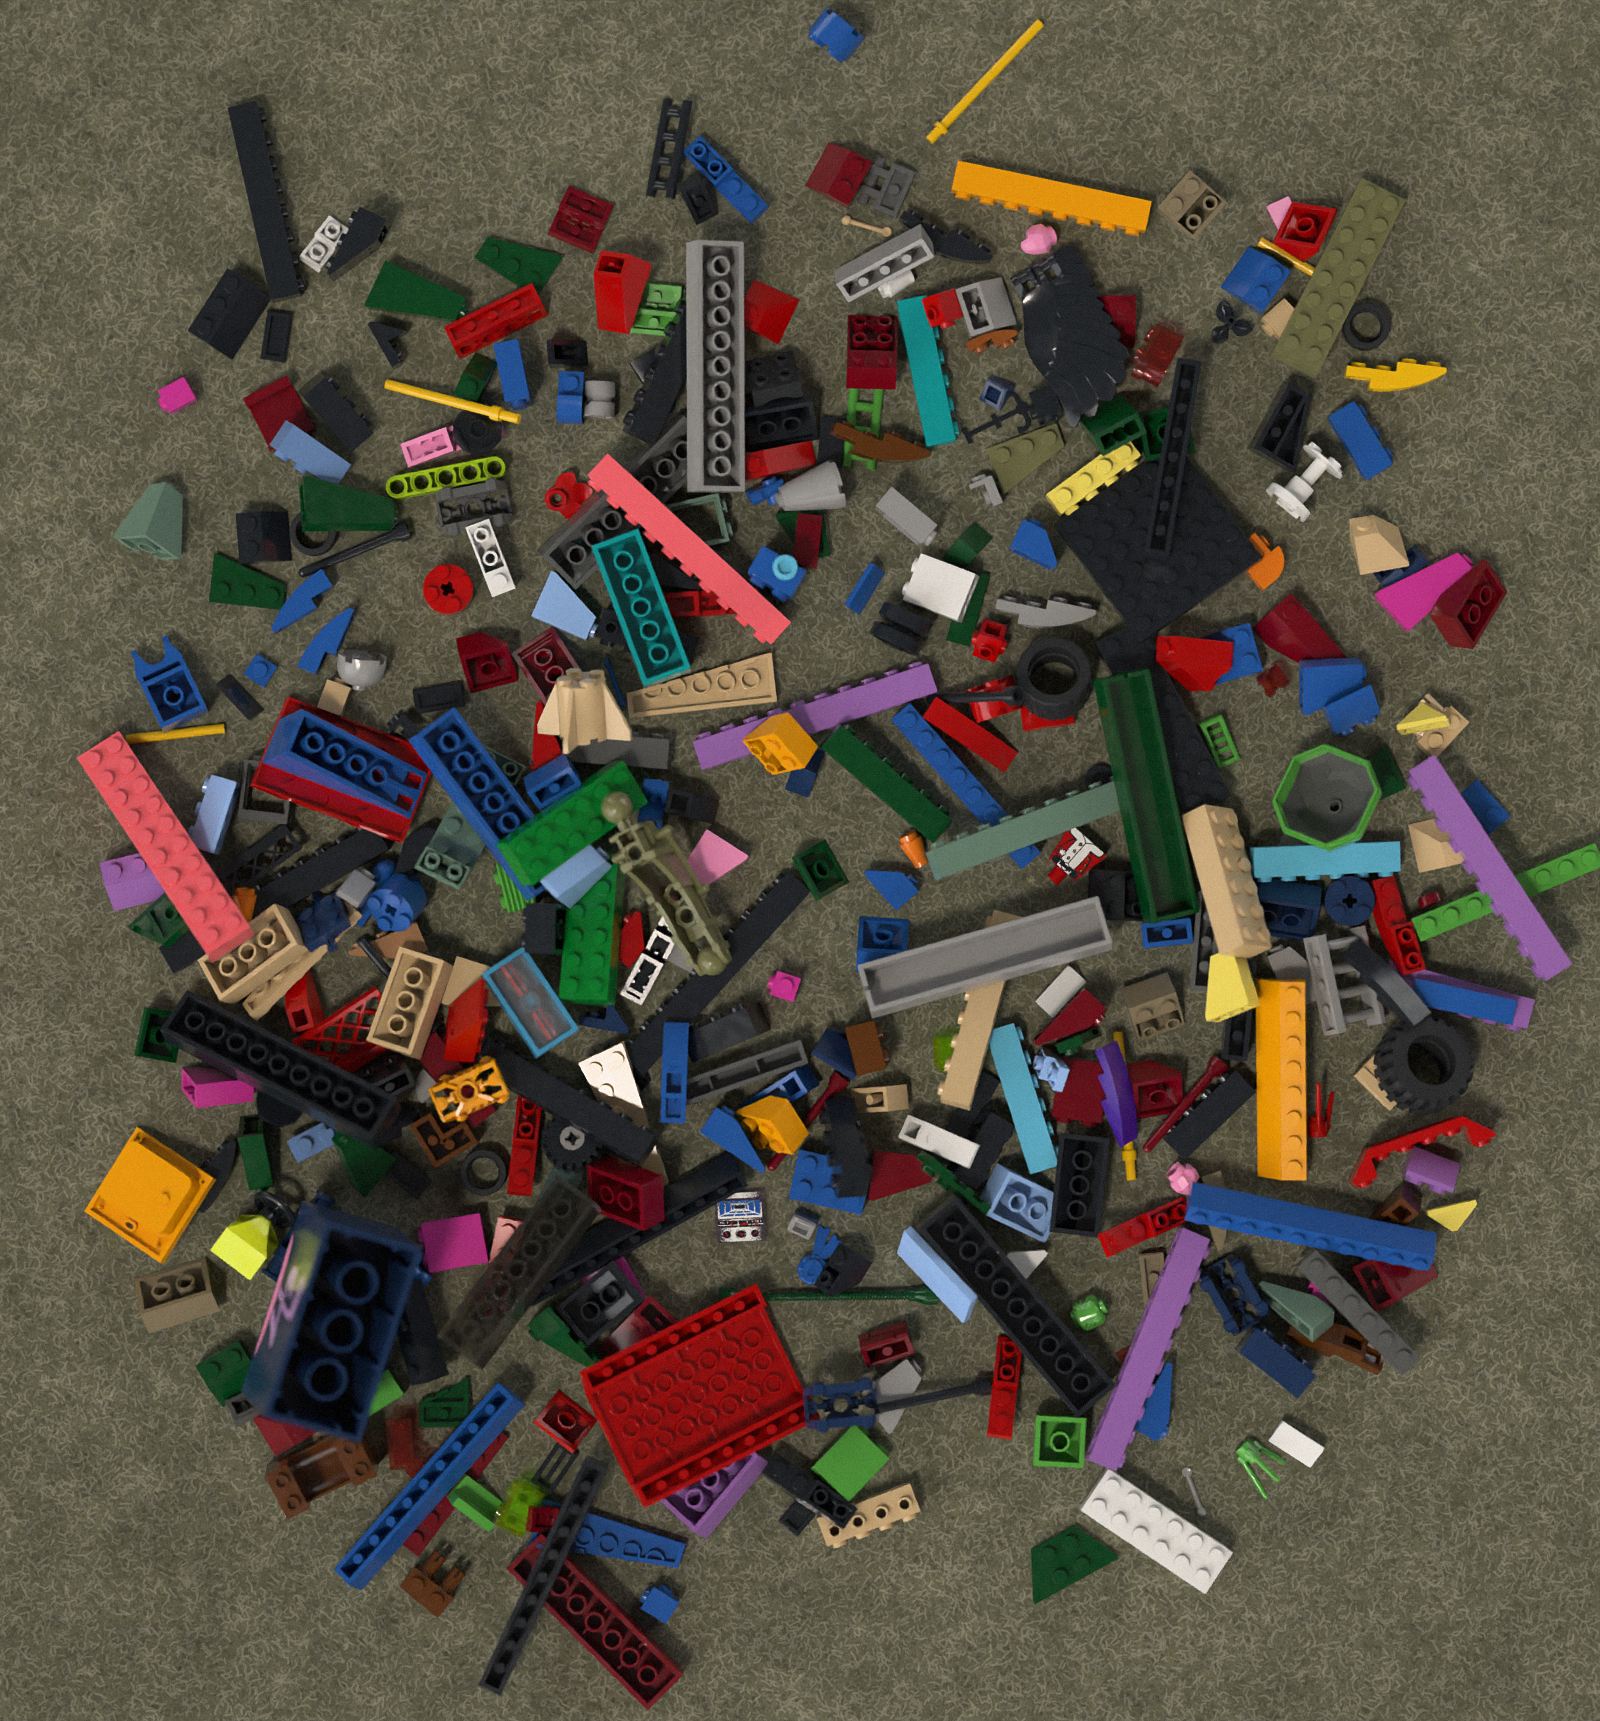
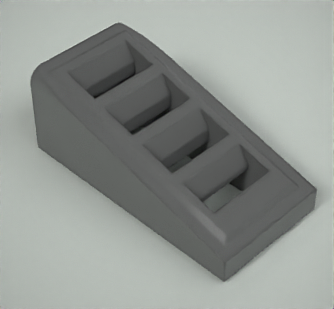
(246, 1415)

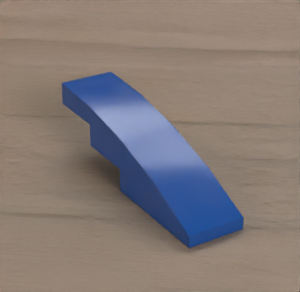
(1466, 1001)

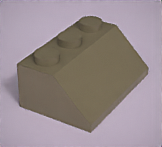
(176, 1295)

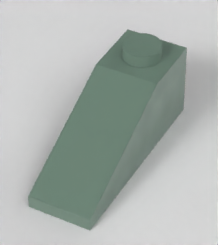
(1299, 1309)

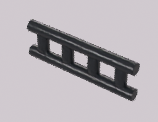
(679, 138)

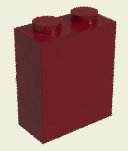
(1080, 1094)

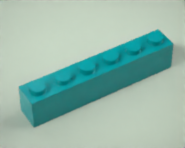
(927, 374)

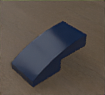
(1416, 561)

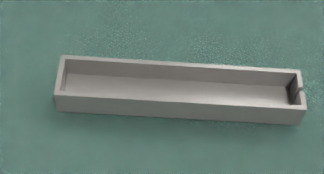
(985, 957)

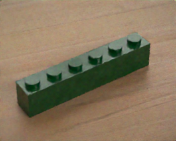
(885, 783)

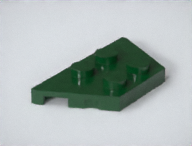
(160, 922)
(1065, 1561)

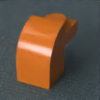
(1271, 565)

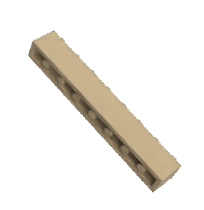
(974, 1036)

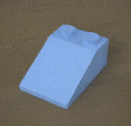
(1019, 1202)

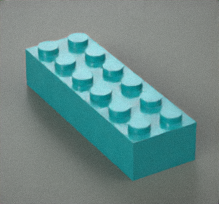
(641, 608)

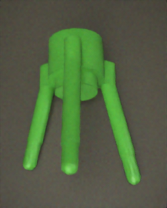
(1250, 1453)

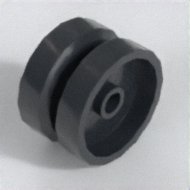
(899, 632)

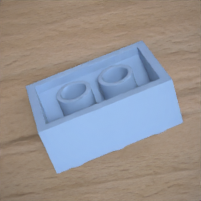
(214, 813)

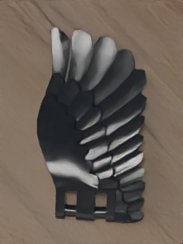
(1071, 334)

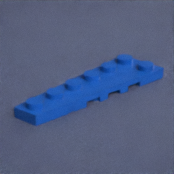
(620, 1540)

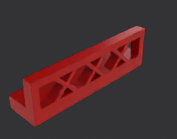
(494, 320)

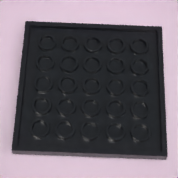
(1147, 592)

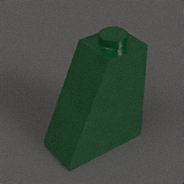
(255, 1152)
(362, 1163)

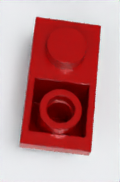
(631, 939)

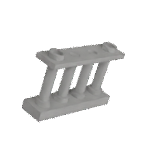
(1325, 986)

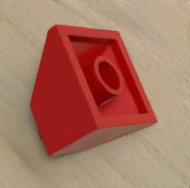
(767, 311)

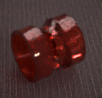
(1278, 680)

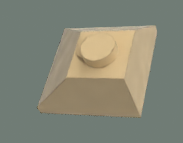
(1376, 544)
(1432, 847)

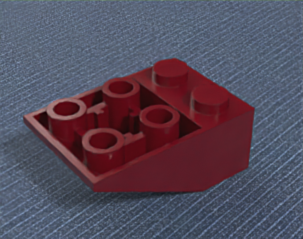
(871, 352)
(1388, 1283)
(643, 1322)

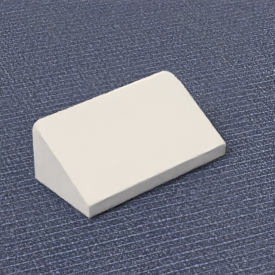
(1060, 991)
(1296, 1444)

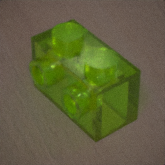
(513, 1515)

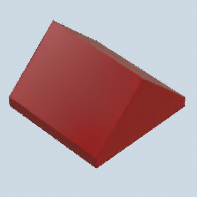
(1304, 229)
(565, 1421)

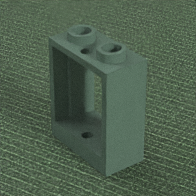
(721, 508)

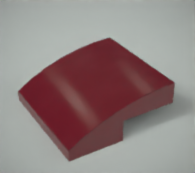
(586, 210)

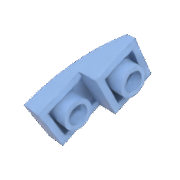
(1051, 1068)

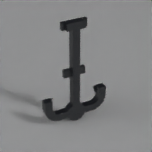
(1021, 409)

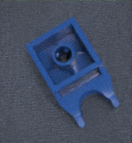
(169, 678)

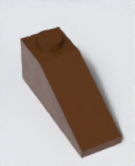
(1399, 1207)

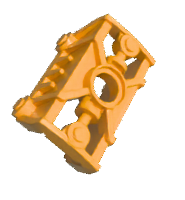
(479, 1100)

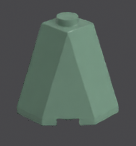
(155, 523)

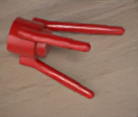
(1319, 1124)

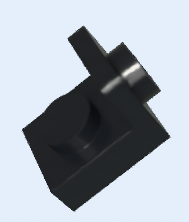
(409, 728)

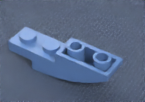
(311, 1142)

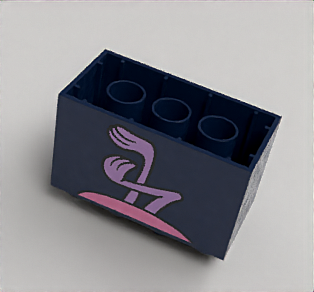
(331, 1321)

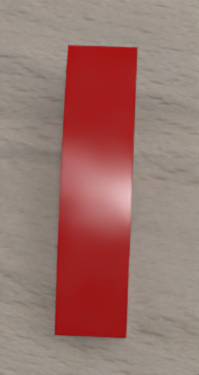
(694, 604)
(970, 734)

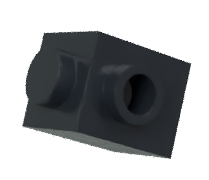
(1045, 406)

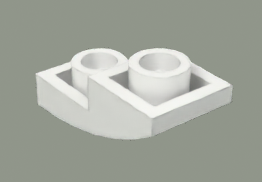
(323, 244)

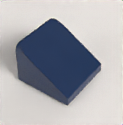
(996, 392)

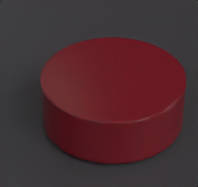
(1430, 899)

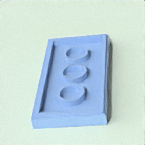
(937, 1274)

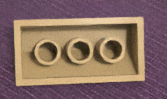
(409, 1002)

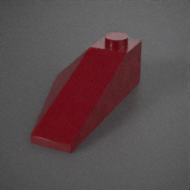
(1295, 633)

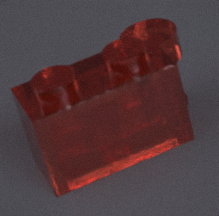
(1157, 355)
(402, 1445)

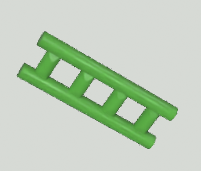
(854, 406)

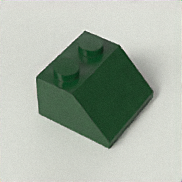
(226, 1371)

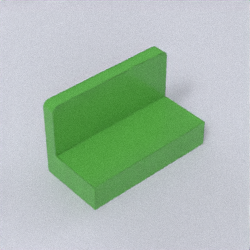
(475, 1502)

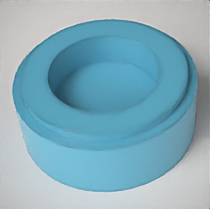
(785, 567)

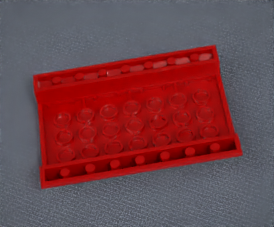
(696, 1396)

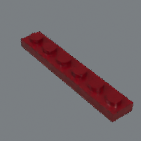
(432, 1523)

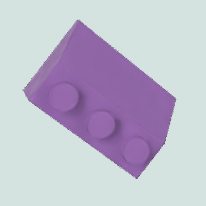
(130, 882)

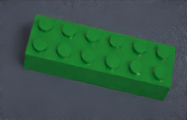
(567, 824)
(593, 942)

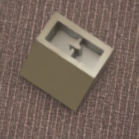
(1191, 206)
(1153, 1006)

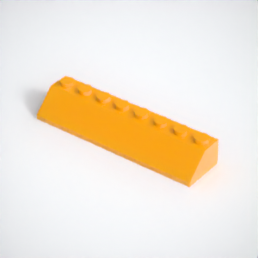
(1281, 1079)

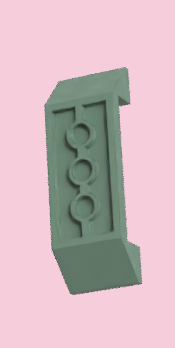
(456, 844)

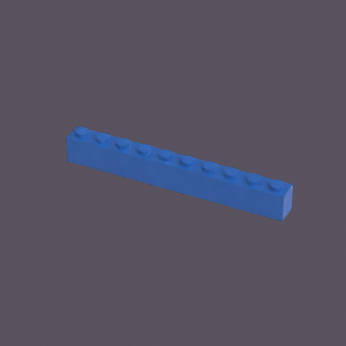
(1310, 1226)
(429, 1486)

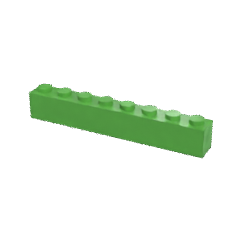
(1532, 881)

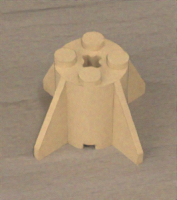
(583, 710)

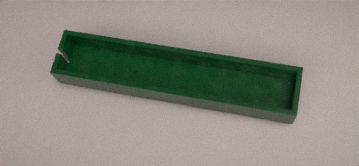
(1146, 796)

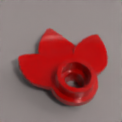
(572, 494)

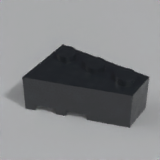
(726, 1031)

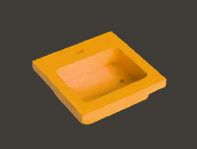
(151, 1191)

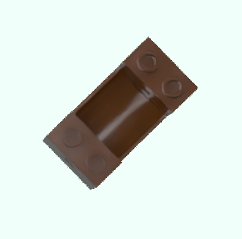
(318, 1471)

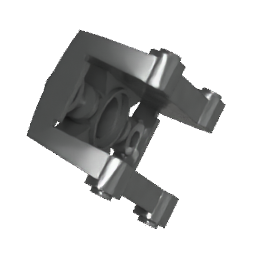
(468, 495)

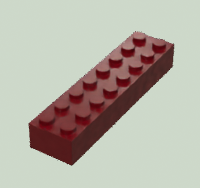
(603, 1628)

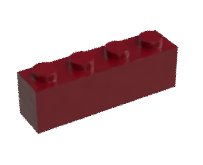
(436, 1065)

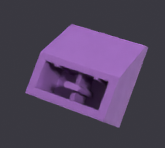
(1432, 1169)

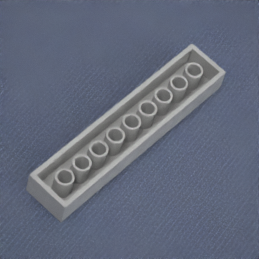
(715, 366)

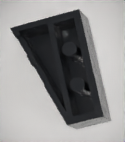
(336, 411)
(1282, 428)

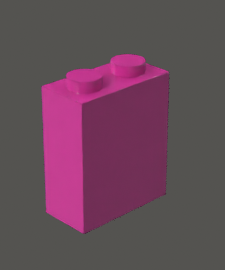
(453, 1242)

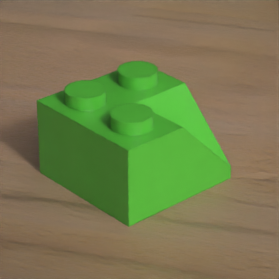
(1059, 1440)

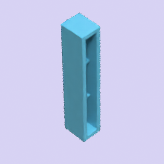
(1311, 861)
(1022, 1098)

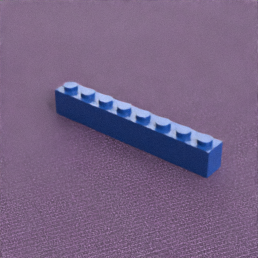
(956, 775)

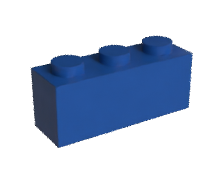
(1360, 440)

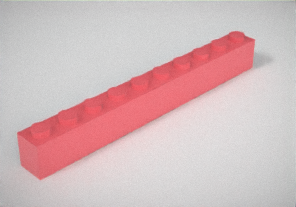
(688, 548)

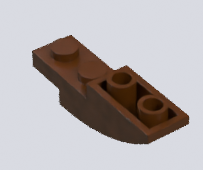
(887, 449)
(1343, 1343)

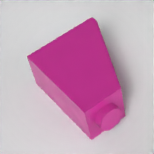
(214, 1087)

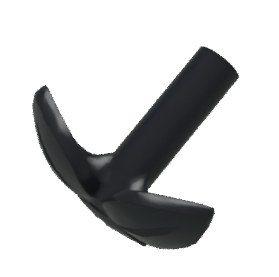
(1225, 314)

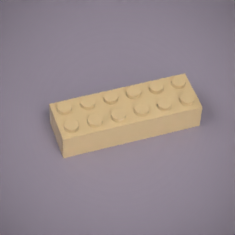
(1226, 881)

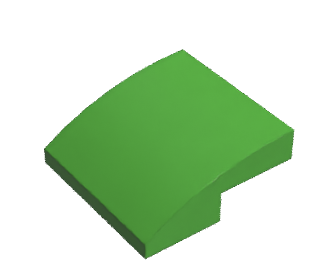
(654, 320)

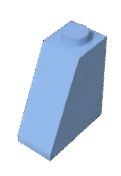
(564, 610)
(577, 875)

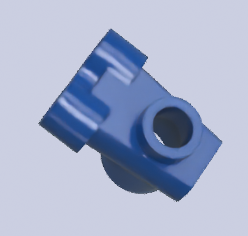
(765, 491)

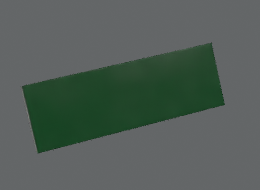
(963, 632)

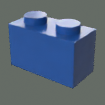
(552, 781)
(1166, 933)

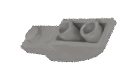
(1055, 614)

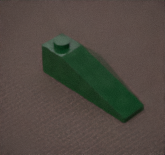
(558, 1334)

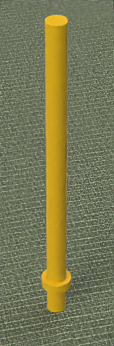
(941, 127)

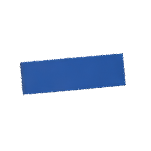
(301, 601)
(326, 641)

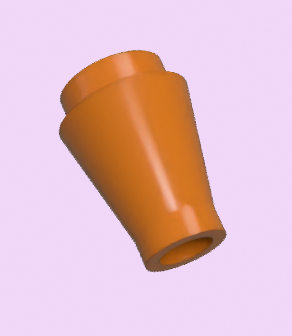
(913, 847)
(245, 901)

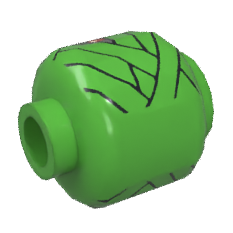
(1089, 1312)

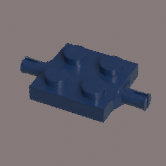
(323, 921)

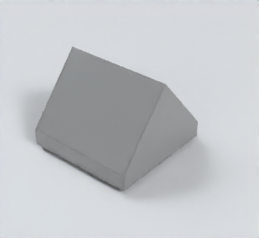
(802, 1225)

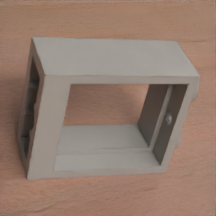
(907, 518)

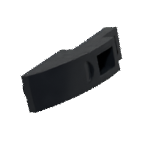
(954, 246)
(219, 1168)
(809, 1491)

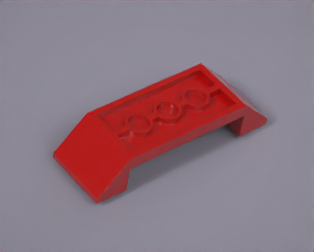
(1364, 1170)

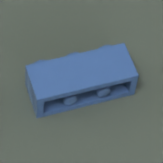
(308, 454)

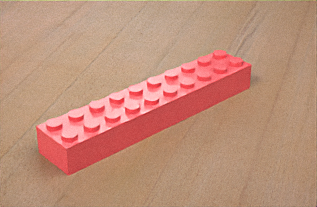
(165, 846)

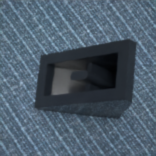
(566, 353)

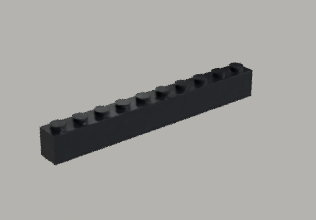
(294, 886)
(701, 990)
(615, 1239)
(543, 1575)

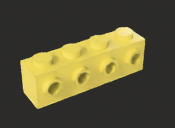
(1091, 477)

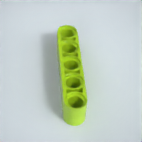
(433, 476)

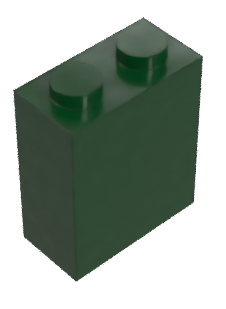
(1113, 425)

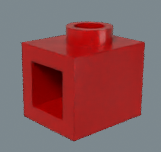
(942, 309)

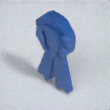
(812, 1265)

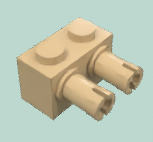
(1436, 740)

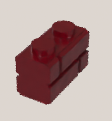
(886, 1344)

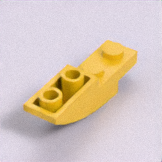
(1405, 376)

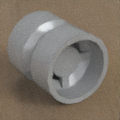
(599, 399)

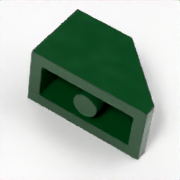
(475, 378)

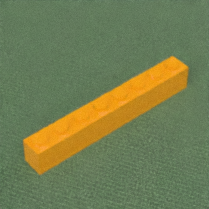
(1051, 197)

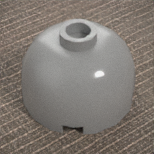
(360, 668)

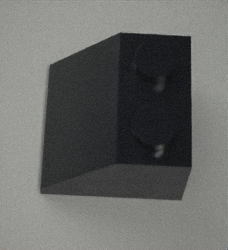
(263, 537)

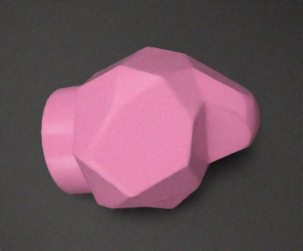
(1039, 239)
(1182, 1177)

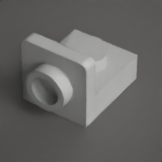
(991, 493)

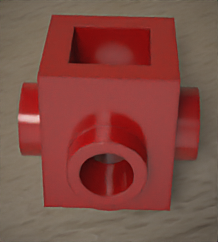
(989, 640)

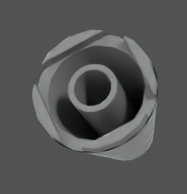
(813, 490)

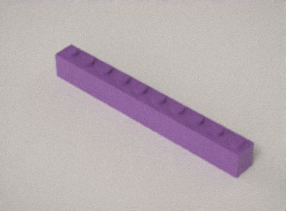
(823, 712)
(1489, 868)
(1147, 1349)

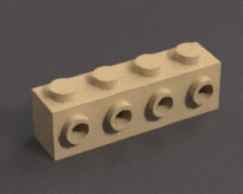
(873, 1512)

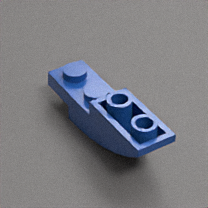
(725, 180)
(674, 1072)

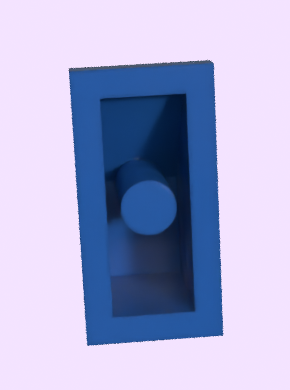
(893, 886)

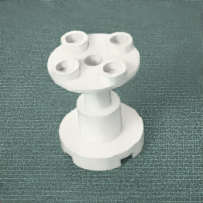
(1299, 488)

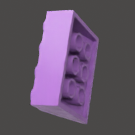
(711, 1498)

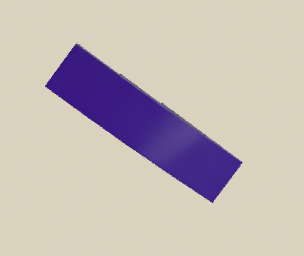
(1120, 1103)

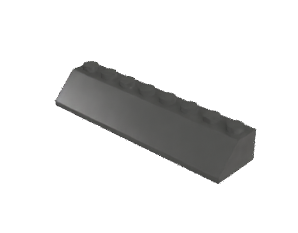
(656, 466)

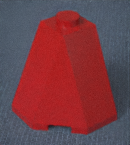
(1194, 661)

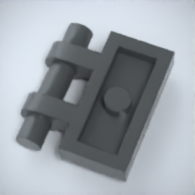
(893, 190)

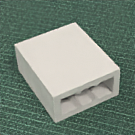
(940, 587)

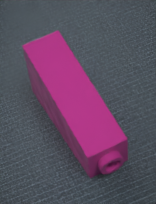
(1416, 595)

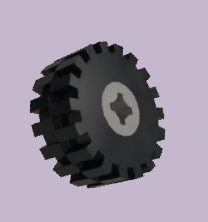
(571, 1154)

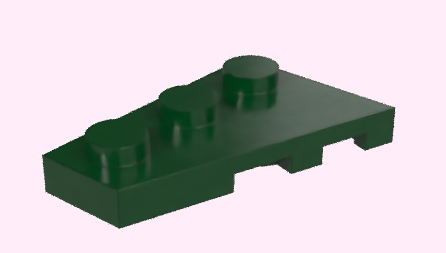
(243, 587)

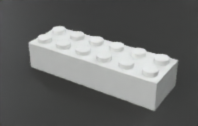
(1156, 1530)

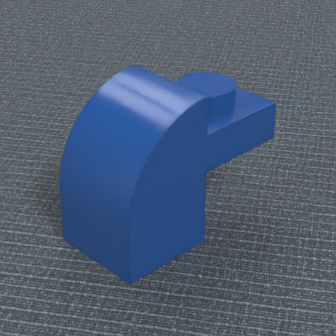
(570, 397)
(656, 795)

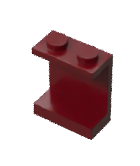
(274, 406)

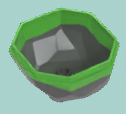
(1318, 783)

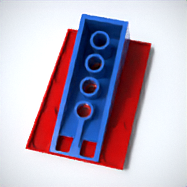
(342, 770)

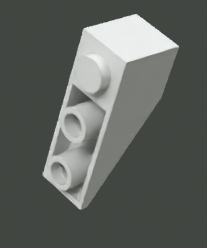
(490, 557)
(938, 1141)

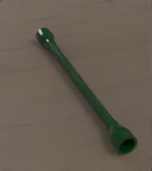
(922, 1295)

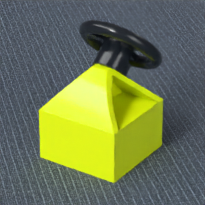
(251, 1238)

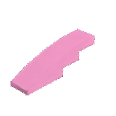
(431, 446)

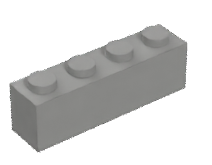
(884, 263)

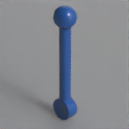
(621, 701)

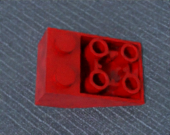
(619, 290)
(466, 1024)

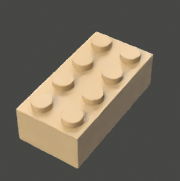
(272, 948)

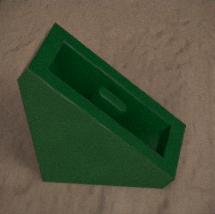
(967, 546)

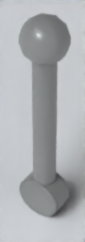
(1201, 1511)

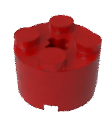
(444, 576)
(987, 710)

